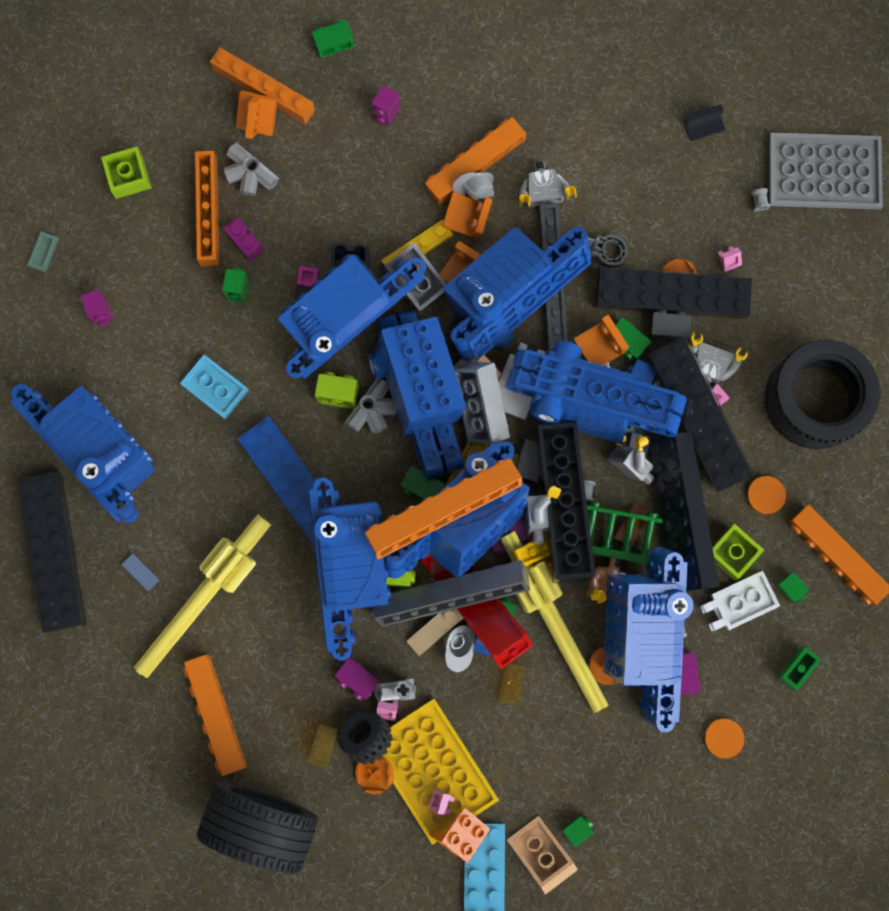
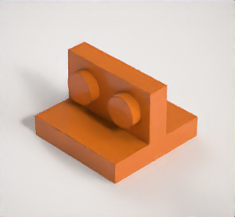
(256, 114)

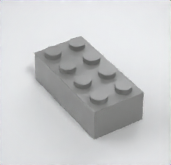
(484, 410)

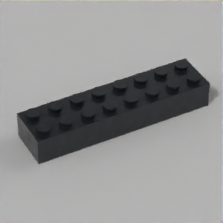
(673, 292)
(702, 414)
(684, 508)
(568, 514)
(52, 552)

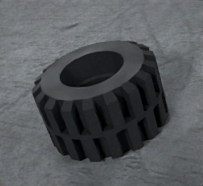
(376, 743)

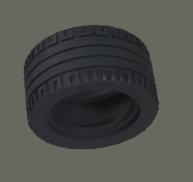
(857, 377)
(257, 828)

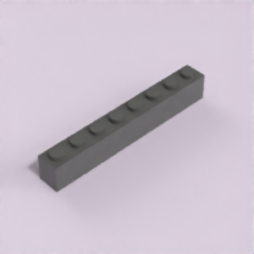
(454, 593)

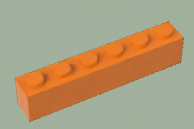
(262, 84)
(477, 159)
(207, 208)
(840, 556)
(215, 715)

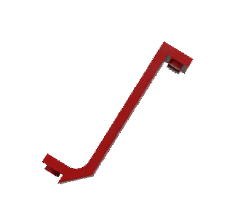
(489, 621)

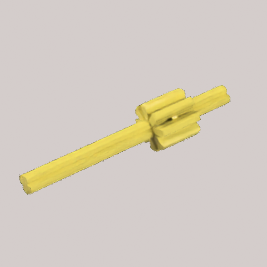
(224, 568)
(541, 598)

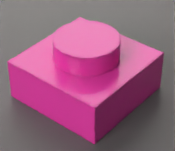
(307, 276)

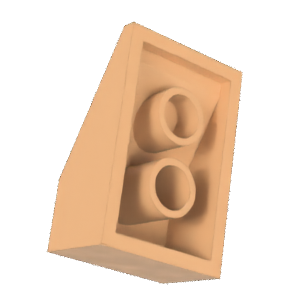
(542, 855)

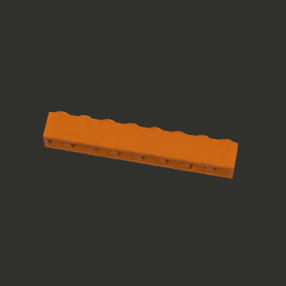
(443, 508)

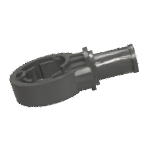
(599, 253)

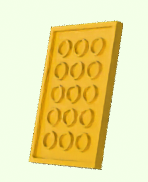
(431, 757)

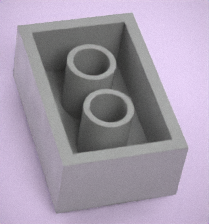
(426, 290)

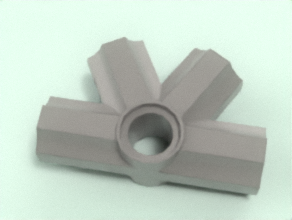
(248, 178)
(372, 416)
(396, 690)

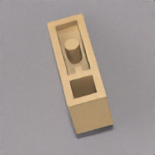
(434, 630)

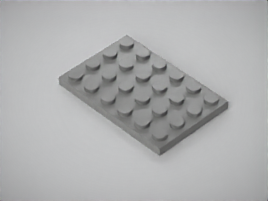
(825, 171)

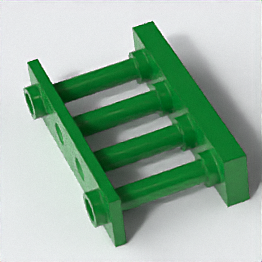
(625, 552)

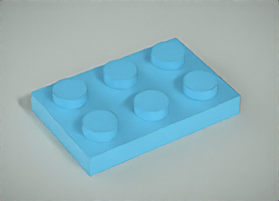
(214, 386)

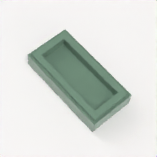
(42, 251)

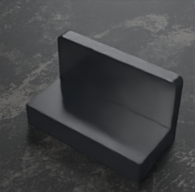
(704, 123)

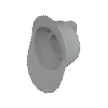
(475, 185)
(459, 648)

